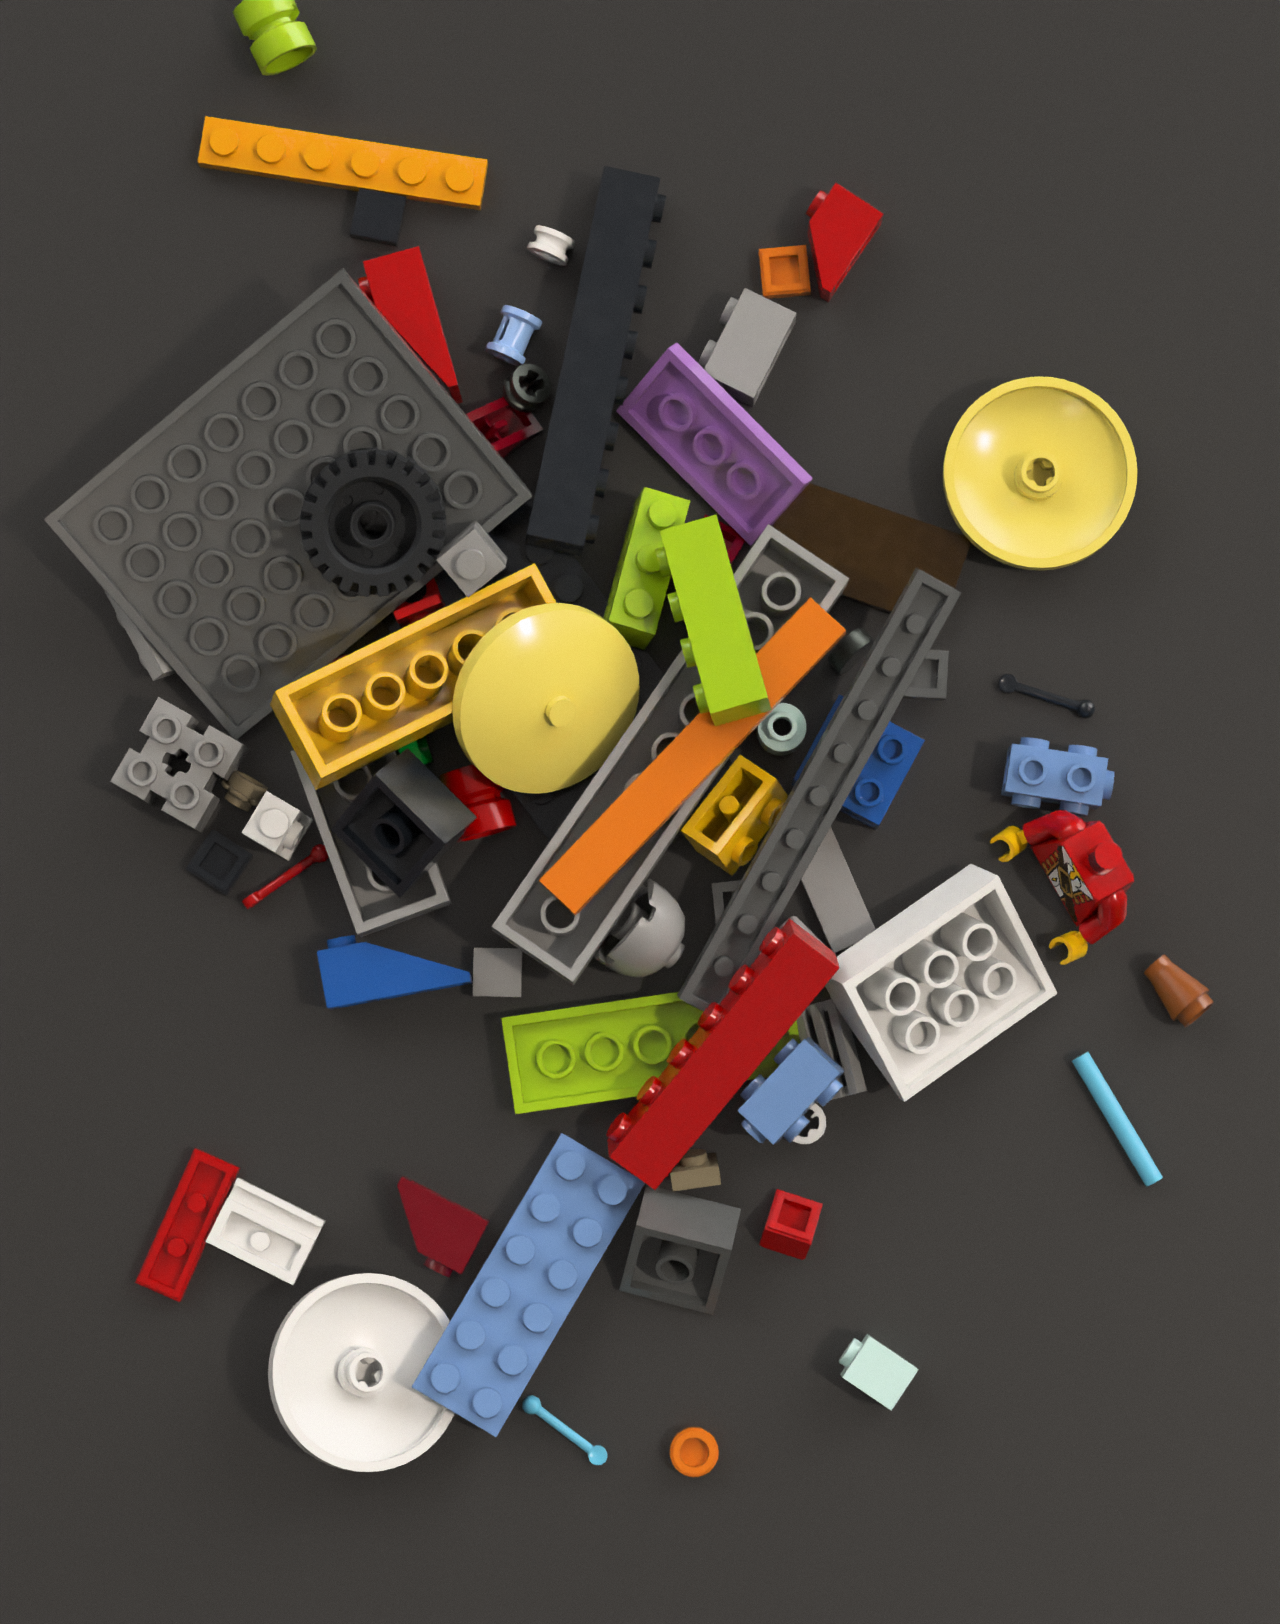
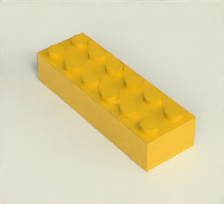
(396, 684)

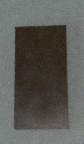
(871, 544)

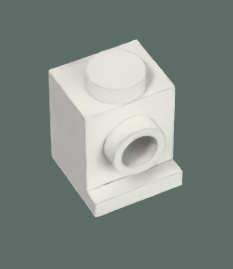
(277, 826)

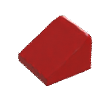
(790, 1224)

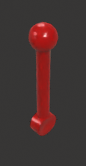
(317, 854)

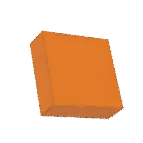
(784, 272)

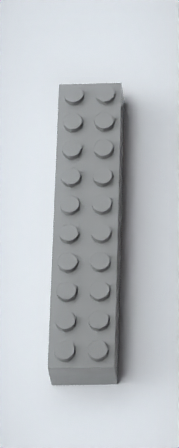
(772, 588)

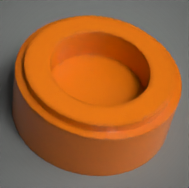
(694, 1451)

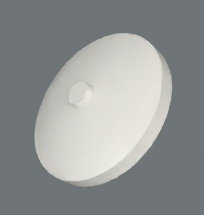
(348, 1372)

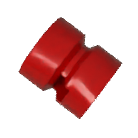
(482, 799)

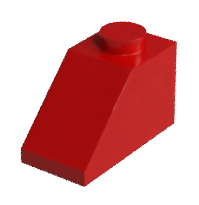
(838, 235)

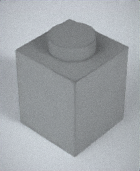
(472, 559)

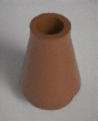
(1179, 992)

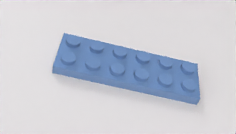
(528, 1285)

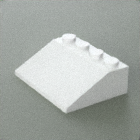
(940, 980)

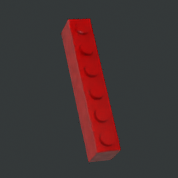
(721, 1053)

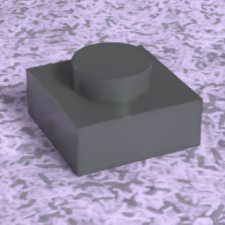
(931, 678)

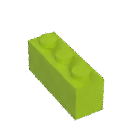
(638, 582)

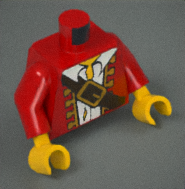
(1083, 869)

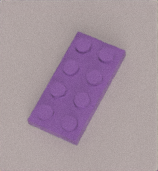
(714, 444)

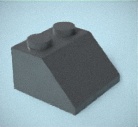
(680, 1249)

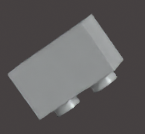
(748, 345)

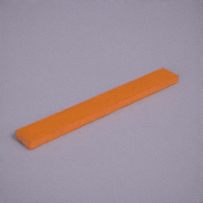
(685, 765)

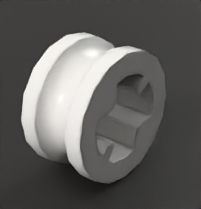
(551, 245)
(814, 1134)

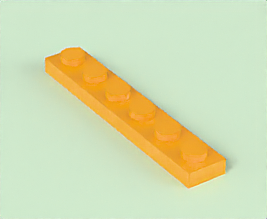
(342, 162)

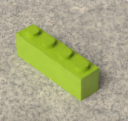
(714, 621)

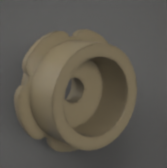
(243, 790)

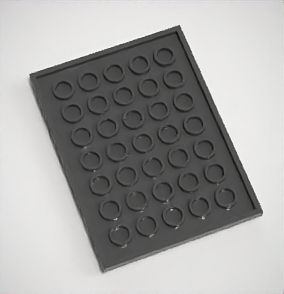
(206, 507)

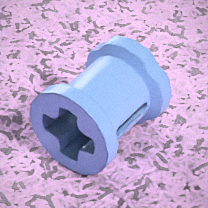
(513, 335)

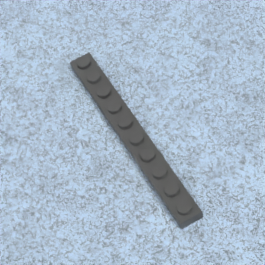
(821, 787)

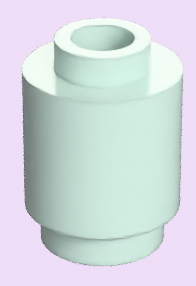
(779, 744)

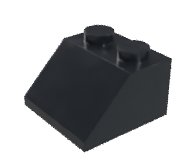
(403, 822)

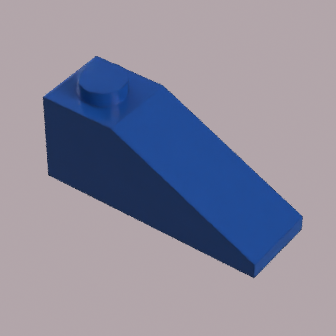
(370, 973)

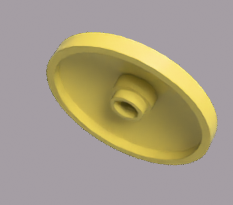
(1039, 473)
(545, 698)

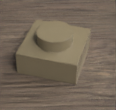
(695, 1171)

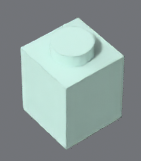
(876, 1370)

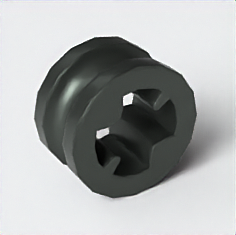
(537, 381)

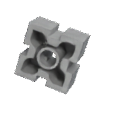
(170, 736)

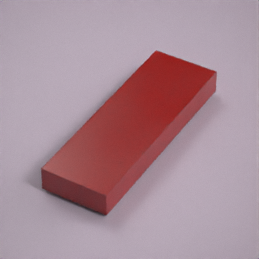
(187, 1225)

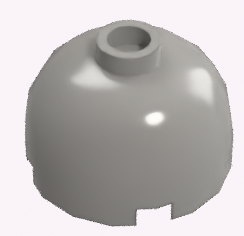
(645, 934)

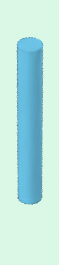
(1117, 1119)

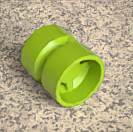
(278, 38)

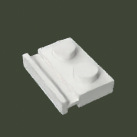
(265, 1231)

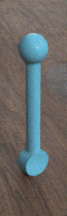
(596, 1454)

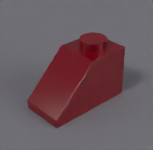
(441, 1227)

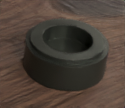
(850, 650)

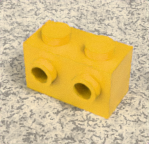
(735, 815)

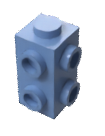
(1070, 778)
(778, 1103)

